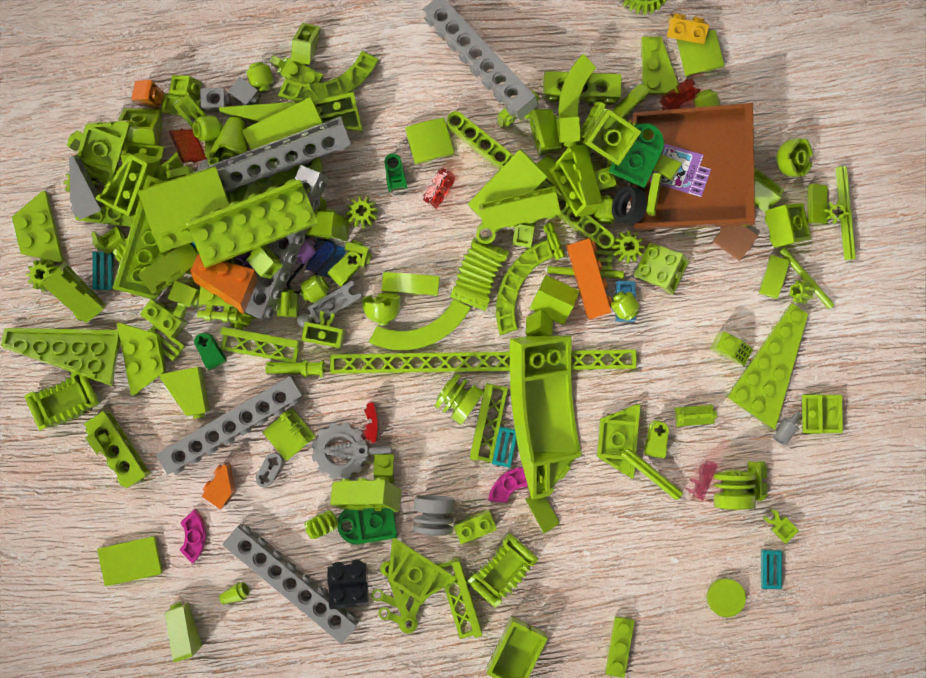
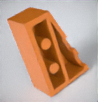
(227, 281)

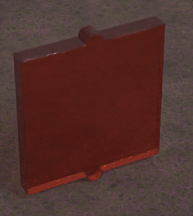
(187, 145)

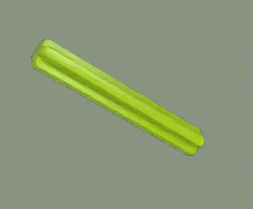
(651, 473)

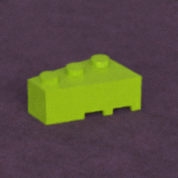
(73, 293)

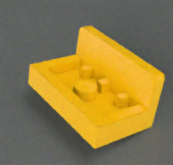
(687, 29)

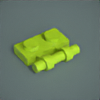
(210, 300)

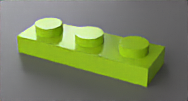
(619, 646)

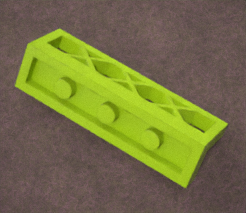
(262, 338)
(481, 422)
(467, 601)

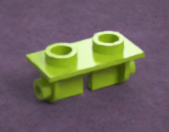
(695, 415)
(760, 470)

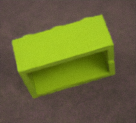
(516, 650)

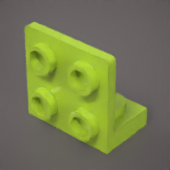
(662, 267)

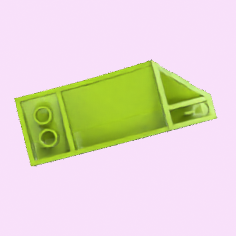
(543, 409)

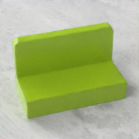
(766, 191)

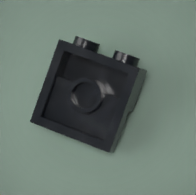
(348, 585)

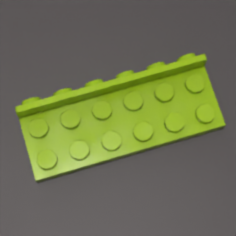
(252, 222)
(138, 252)

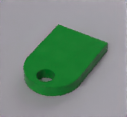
(640, 158)
(368, 525)

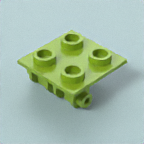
(289, 434)

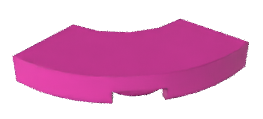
(507, 484)
(194, 536)

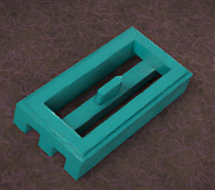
(95, 271)
(501, 463)
(771, 552)

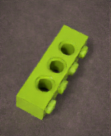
(610, 82)
(127, 452)

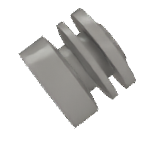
(433, 514)

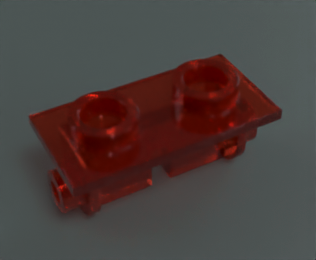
(686, 93)
(435, 195)

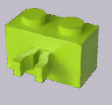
(185, 296)
(323, 334)

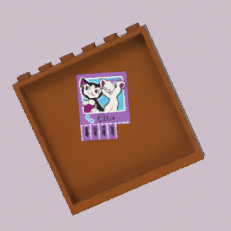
(716, 168)

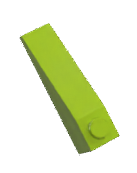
(255, 113)

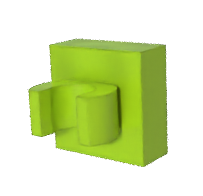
(96, 443)

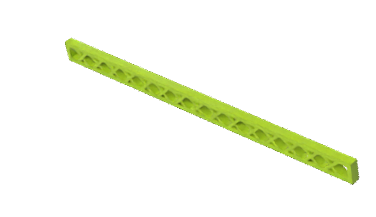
(469, 354)

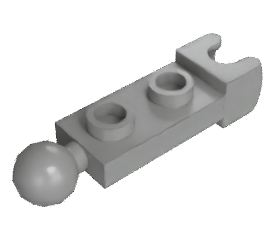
(330, 304)

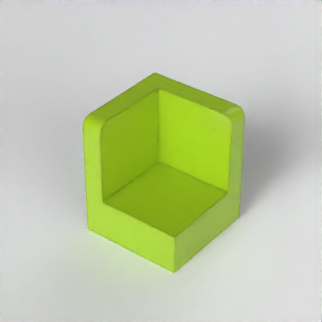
(539, 324)

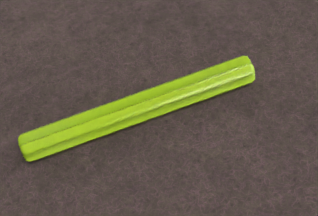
(847, 225)

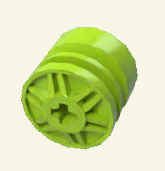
(458, 398)
(734, 490)

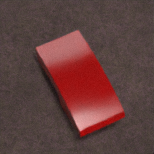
(372, 429)

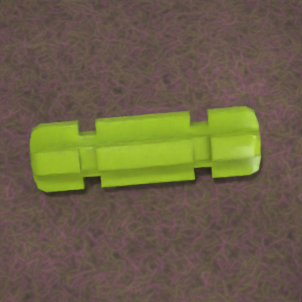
(554, 241)

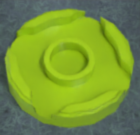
(726, 597)

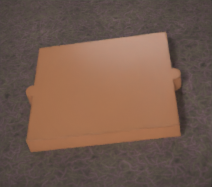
(735, 240)

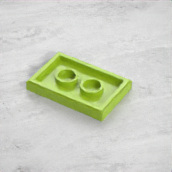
(130, 561)

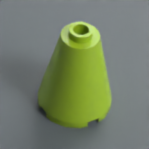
(230, 140)

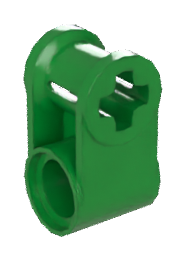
(395, 174)
(210, 354)

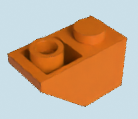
(147, 94)
(221, 487)

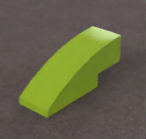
(410, 283)

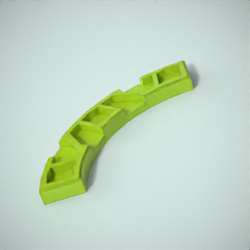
(340, 85)
(572, 90)
(512, 282)
(423, 336)

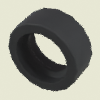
(637, 209)

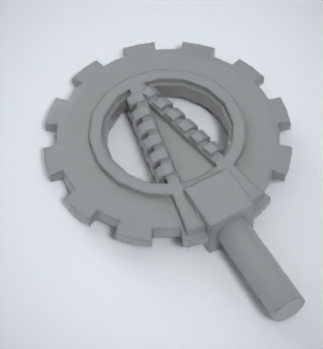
(356, 450)

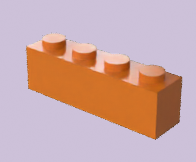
(588, 278)

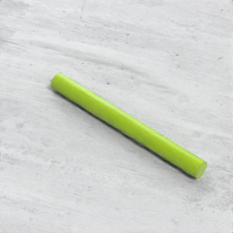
(569, 271)
(805, 276)

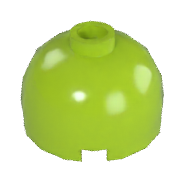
(794, 157)
(382, 308)

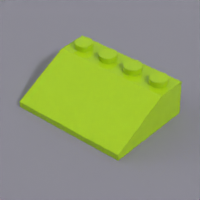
(177, 201)

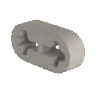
(265, 467)

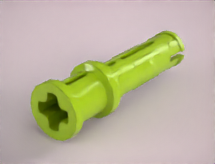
(305, 368)

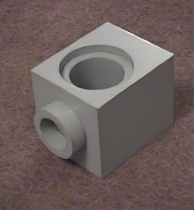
(244, 92)
(209, 94)

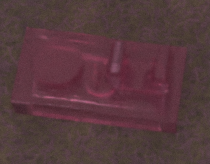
(706, 474)

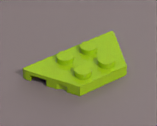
(102, 148)
(37, 229)
(141, 356)
(617, 433)
(415, 573)

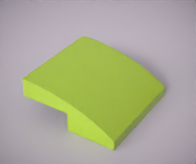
(701, 57)
(429, 140)
(822, 414)

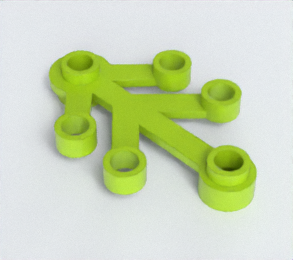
(398, 601)

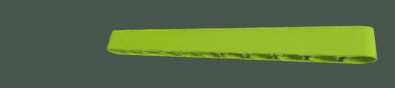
(496, 148)

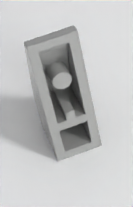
(82, 190)

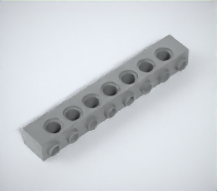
(525, 99)
(279, 149)
(288, 255)
(169, 456)
(235, 545)

